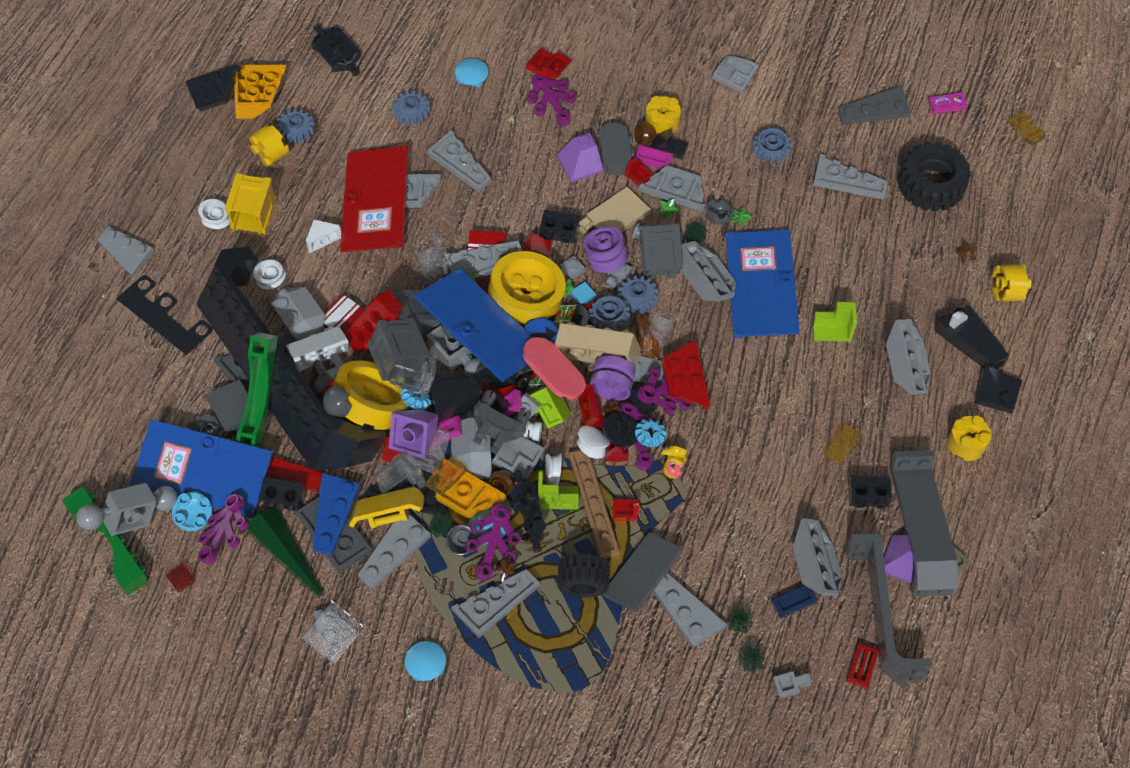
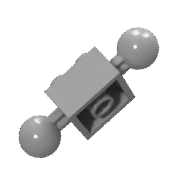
(451, 352)
(127, 508)

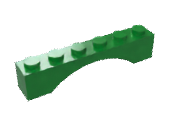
(261, 361)
(125, 569)

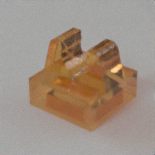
(650, 347)

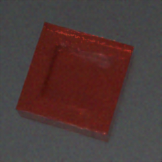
(180, 578)

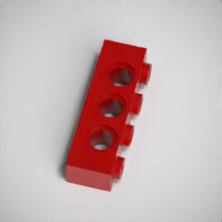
(381, 308)

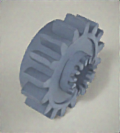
(411, 108)
(295, 126)
(772, 145)
(646, 294)
(609, 313)

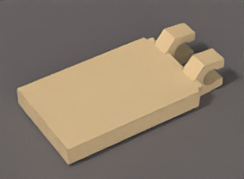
(618, 211)

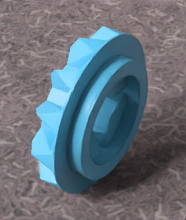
(419, 401)
(645, 438)

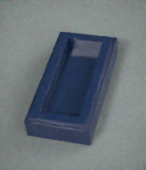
(793, 601)

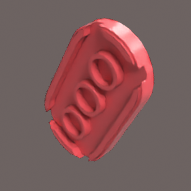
(554, 368)

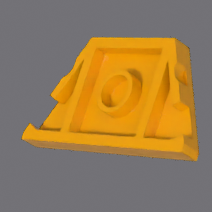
(470, 496)

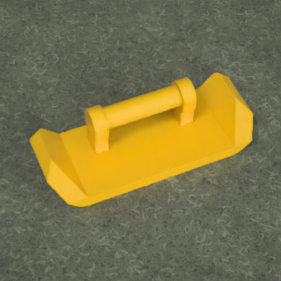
(387, 503)

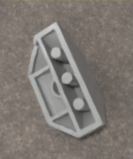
(706, 273)
(298, 311)
(908, 358)
(473, 456)
(817, 559)

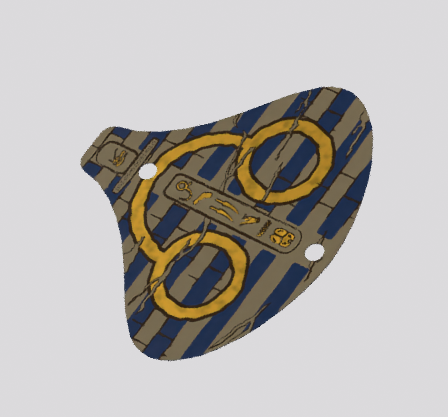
(550, 636)

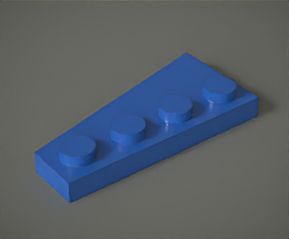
(334, 508)

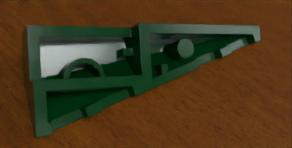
(273, 534)

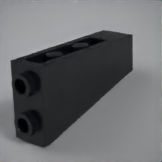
(973, 339)

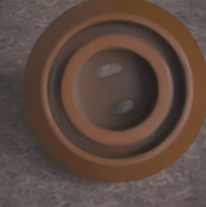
(644, 133)
(503, 481)

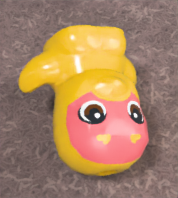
(675, 462)

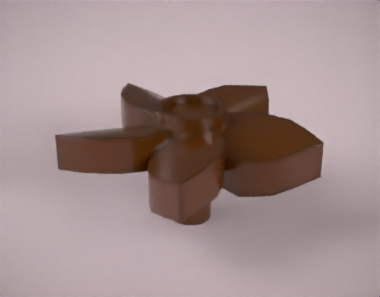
(967, 253)
(640, 324)
(611, 409)
(505, 570)

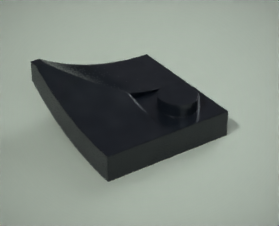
(998, 390)

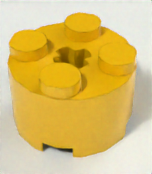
(663, 114)
(268, 145)
(1010, 282)
(969, 437)

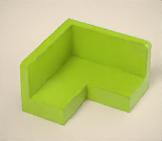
(837, 324)
(552, 408)
(557, 496)

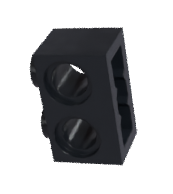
(555, 226)
(869, 486)
(283, 489)

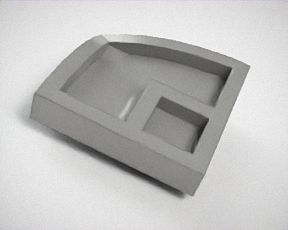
(735, 73)
(518, 455)

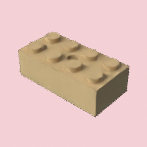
(590, 343)

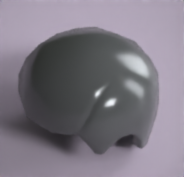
(719, 212)
(336, 401)
(205, 424)
(457, 537)

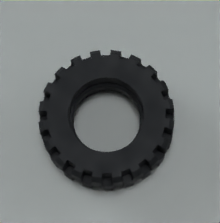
(939, 159)

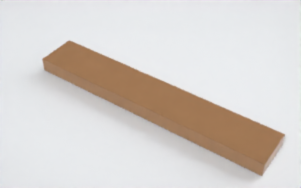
(593, 504)

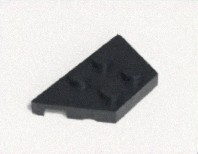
(213, 88)
(429, 504)

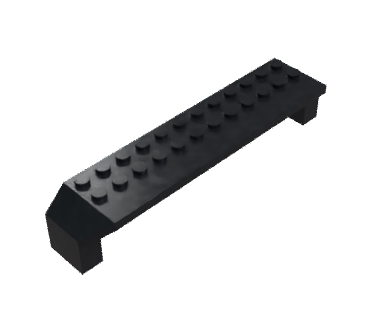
(319, 437)

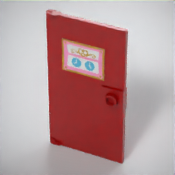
(374, 199)

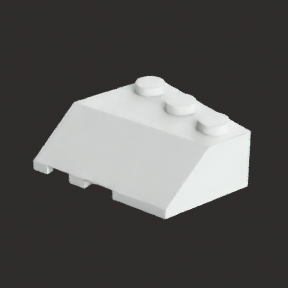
(317, 347)

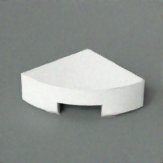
(957, 318)

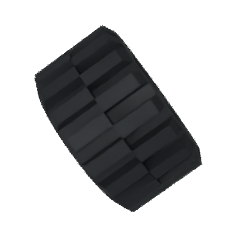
(583, 575)

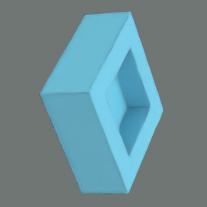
(583, 294)

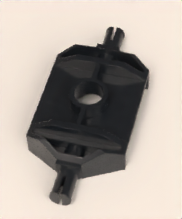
(340, 58)
(529, 506)

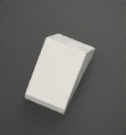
(322, 234)

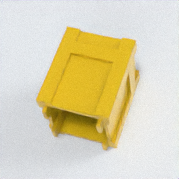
(250, 203)

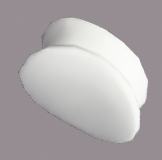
(213, 214)
(269, 274)
(592, 442)
(553, 469)

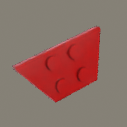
(685, 376)

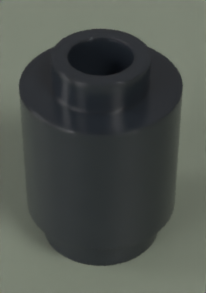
(645, 408)

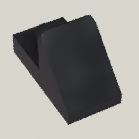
(665, 142)

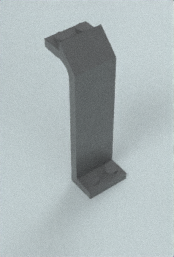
(925, 524)
(891, 663)

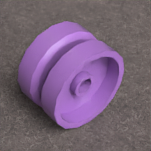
(605, 249)
(612, 377)

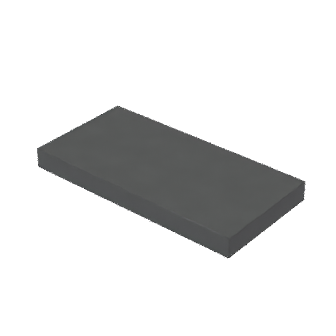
(351, 545)
(643, 572)

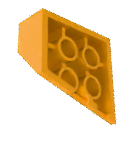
(256, 89)

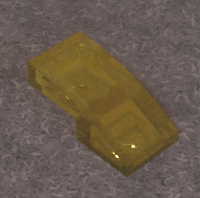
(1026, 129)
(843, 444)
(446, 477)

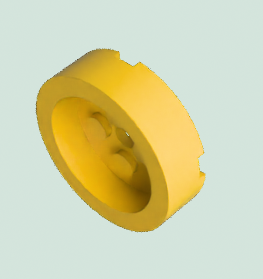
(534, 273)
(369, 397)

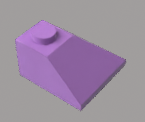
(580, 158)
(413, 431)
(899, 559)

